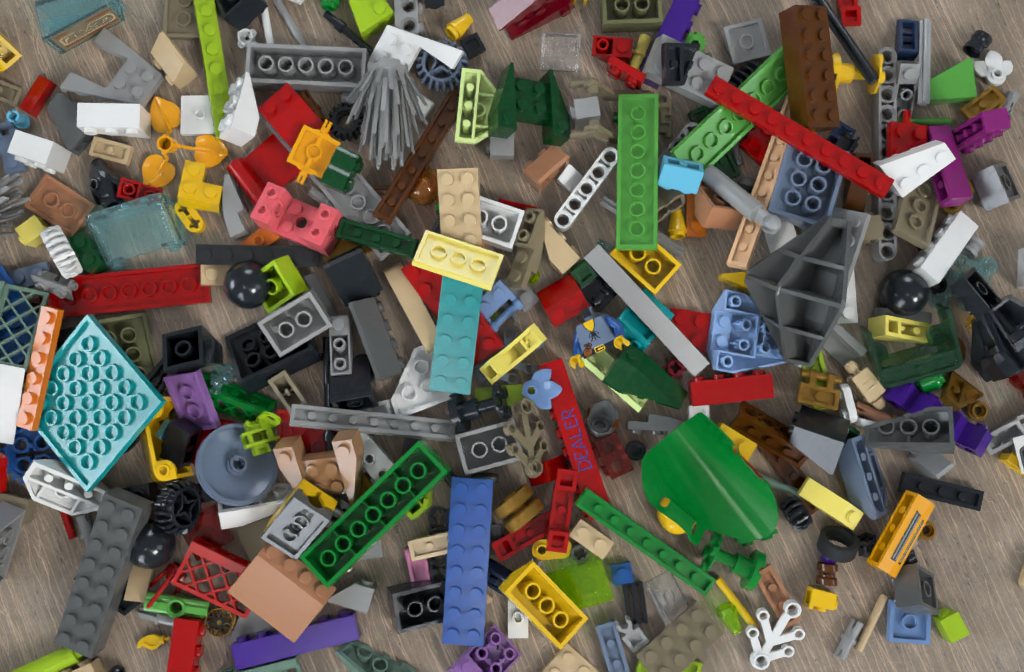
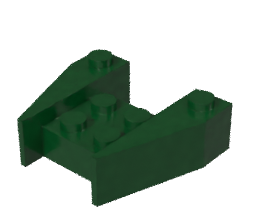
(529, 103)

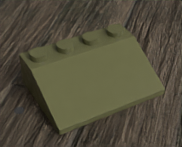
(134, 338)

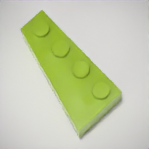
(371, 16)

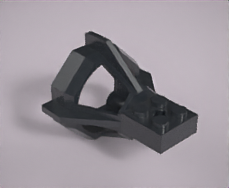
(994, 322)

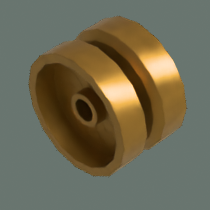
(520, 510)

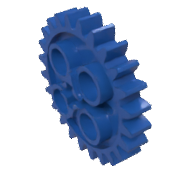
(34, 443)

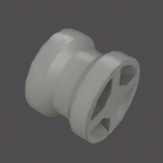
(972, 247)

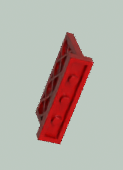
(220, 557)

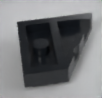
(676, 62)

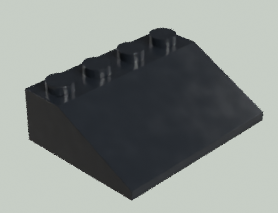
(258, 362)

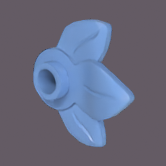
(543, 387)

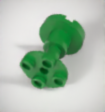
(739, 564)

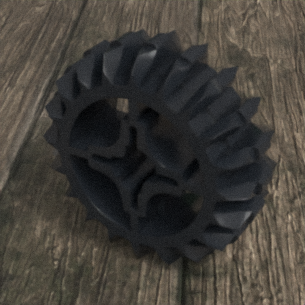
(178, 507)

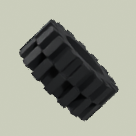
(344, 134)

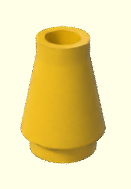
(457, 27)
(676, 226)

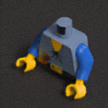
(595, 336)

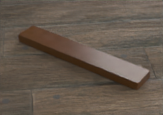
(788, 473)

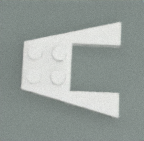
(406, 46)

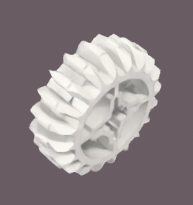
(61, 251)

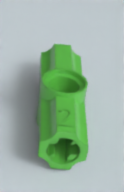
(190, 606)

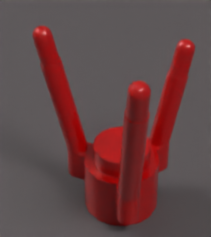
(170, 572)

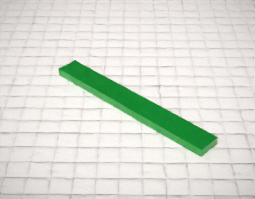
(645, 541)

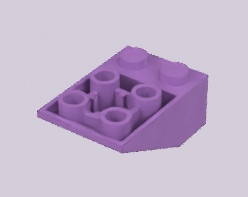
(495, 656)

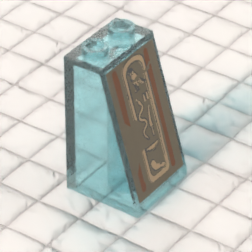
(73, 22)

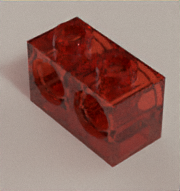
(617, 453)

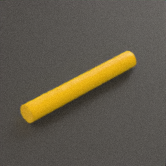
(734, 600)

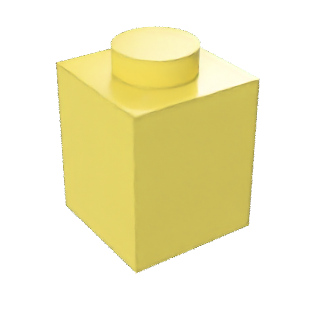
(30, 231)

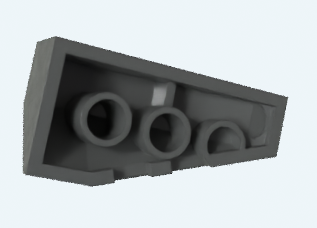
(921, 432)

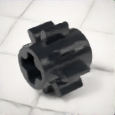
(867, 544)

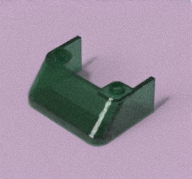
(919, 362)

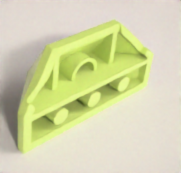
(473, 106)

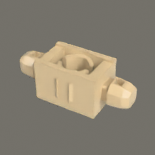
(865, 384)

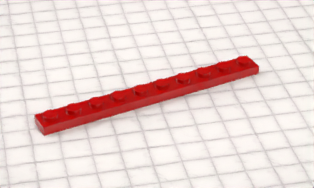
(799, 137)

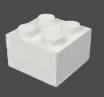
(39, 152)

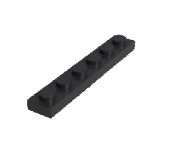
(232, 254)

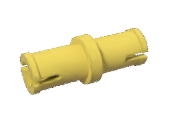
(639, 54)

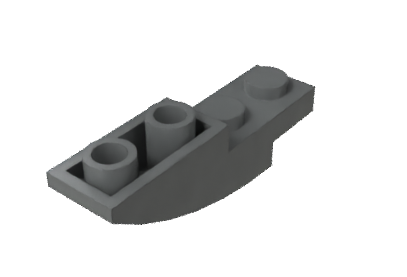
(655, 423)

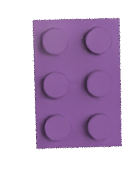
(192, 398)

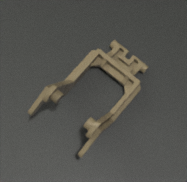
(595, 130)

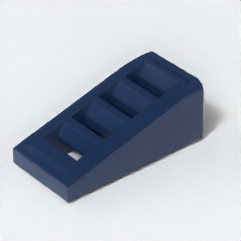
(906, 52)

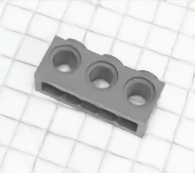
(404, 19)

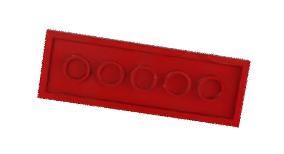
(429, 289)

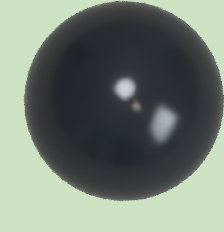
(247, 285)
(903, 292)
(152, 547)

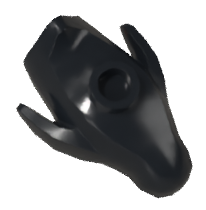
(104, 184)

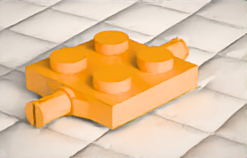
(313, 151)

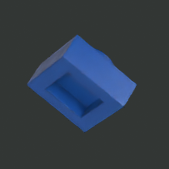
(621, 573)

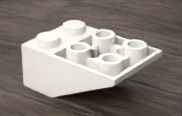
(240, 113)

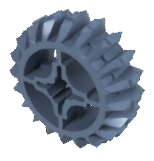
(436, 70)

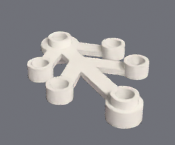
(774, 636)

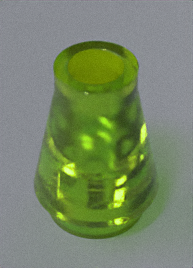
(729, 616)

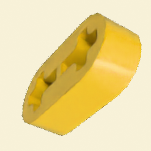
(186, 219)

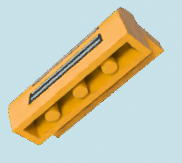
(900, 533)

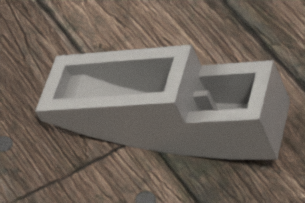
(234, 209)

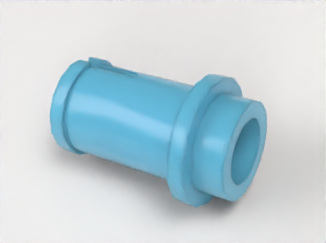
(21, 121)

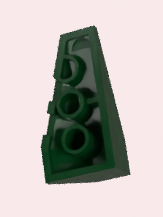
(640, 376)

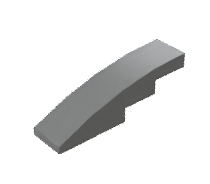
(1005, 432)

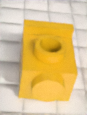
(820, 599)

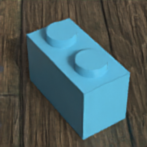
(680, 175)

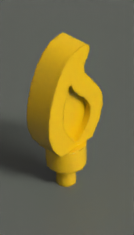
(153, 641)

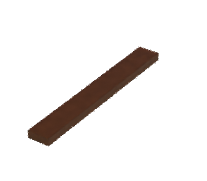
(417, 163)

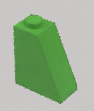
(954, 85)

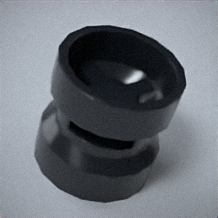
(979, 41)

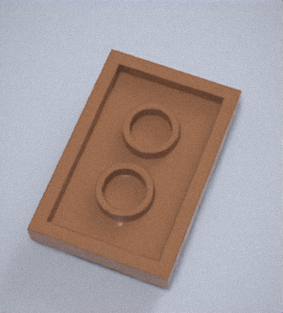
(60, 205)

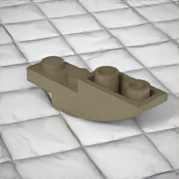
(530, 247)

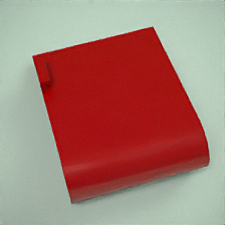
(262, 166)

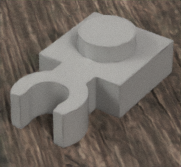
(632, 635)

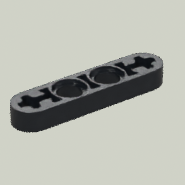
(432, 520)

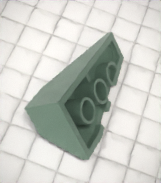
(362, 658)

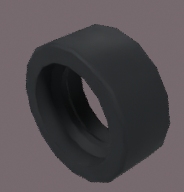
(835, 552)

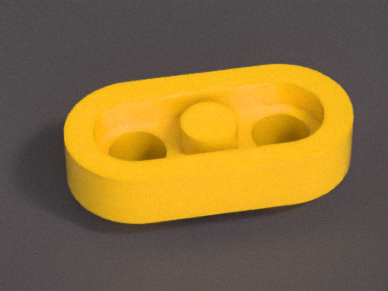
(548, 555)

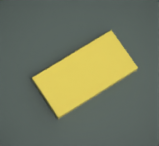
(458, 260)

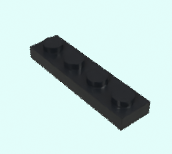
(941, 491)

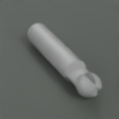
(741, 200)

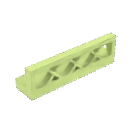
(600, 364)

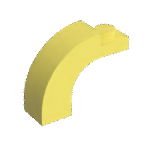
(513, 354)

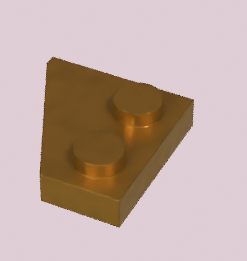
(958, 392)

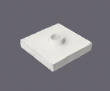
(196, 116)

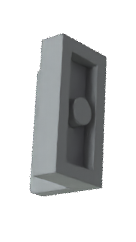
(843, 346)

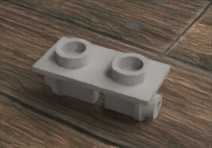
(47, 282)

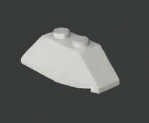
(55, 486)

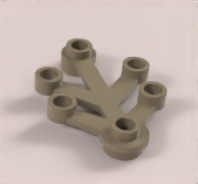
(532, 463)

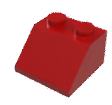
(562, 300)

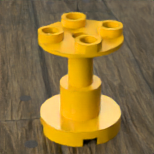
(847, 72)

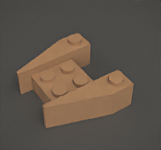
(330, 471)

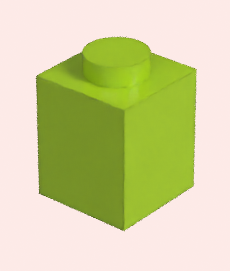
(950, 625)

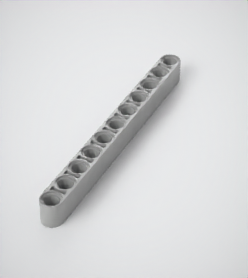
(879, 125)

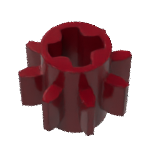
(677, 364)

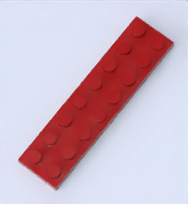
(134, 291)

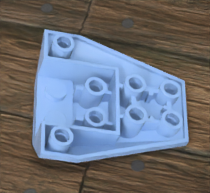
(740, 336)

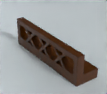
(767, 436)

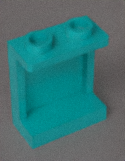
(635, 329)

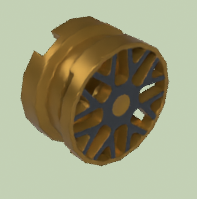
(220, 622)

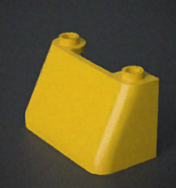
(159, 469)

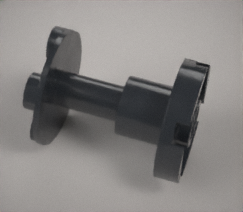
(463, 411)

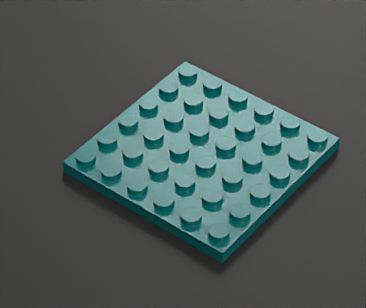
(95, 403)

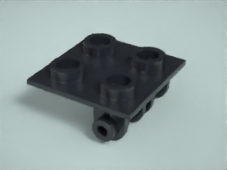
(598, 292)

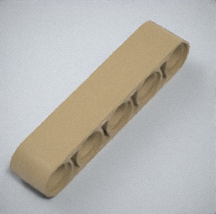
(412, 306)

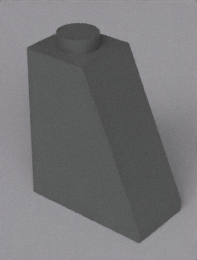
(65, 118)

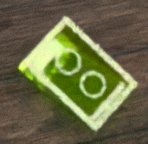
(584, 583)

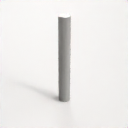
(290, 23)

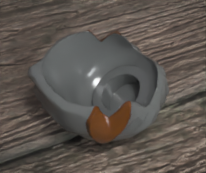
(602, 418)

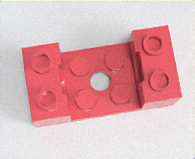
(281, 213)

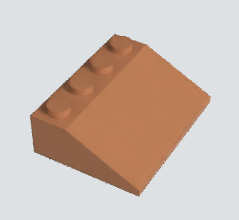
(281, 591)

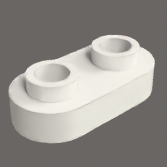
(847, 404)

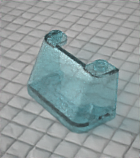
(136, 229)

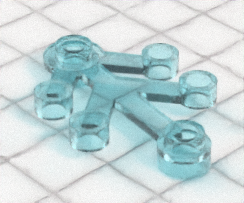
(979, 265)

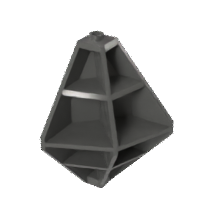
(804, 288)

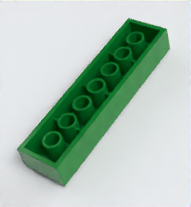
(375, 513)

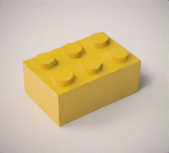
(647, 268)

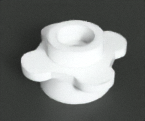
(242, 34)

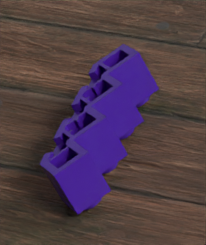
(967, 435)

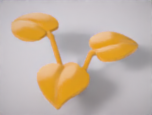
(164, 117)

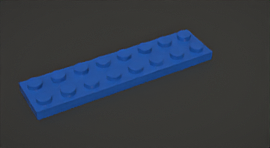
(467, 561)

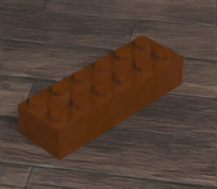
(809, 67)

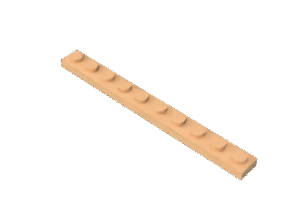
(750, 231)

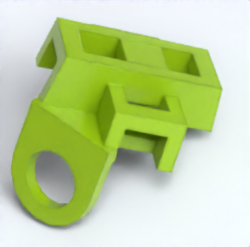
(260, 425)

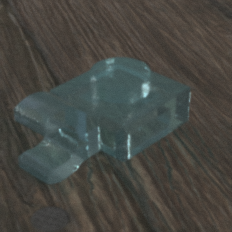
(221, 375)

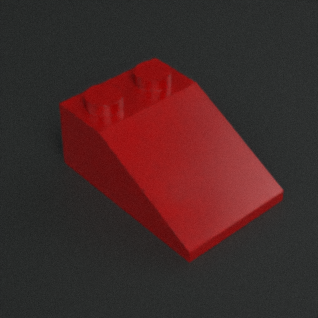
(288, 114)

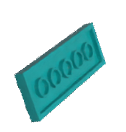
(455, 337)

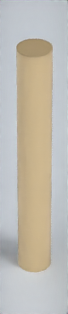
(871, 622)

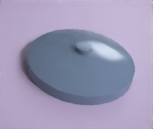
(231, 472)

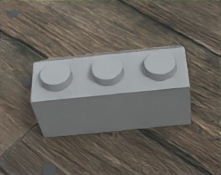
(295, 322)

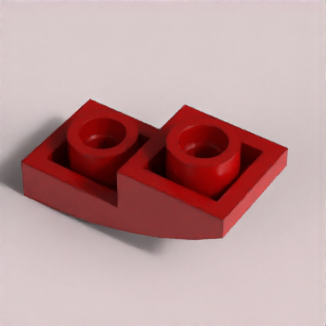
(133, 190)

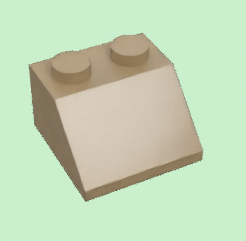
(172, 61)

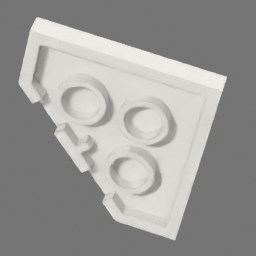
(413, 388)

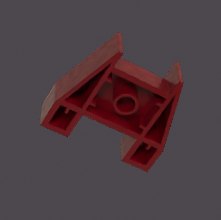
(527, 15)

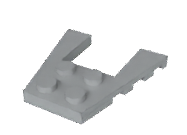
(131, 85)

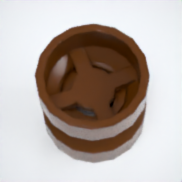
(827, 574)

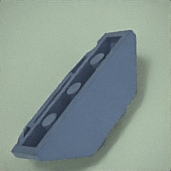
(863, 478)

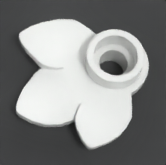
(993, 68)

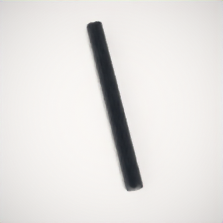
(849, 44)

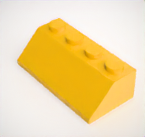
(543, 603)

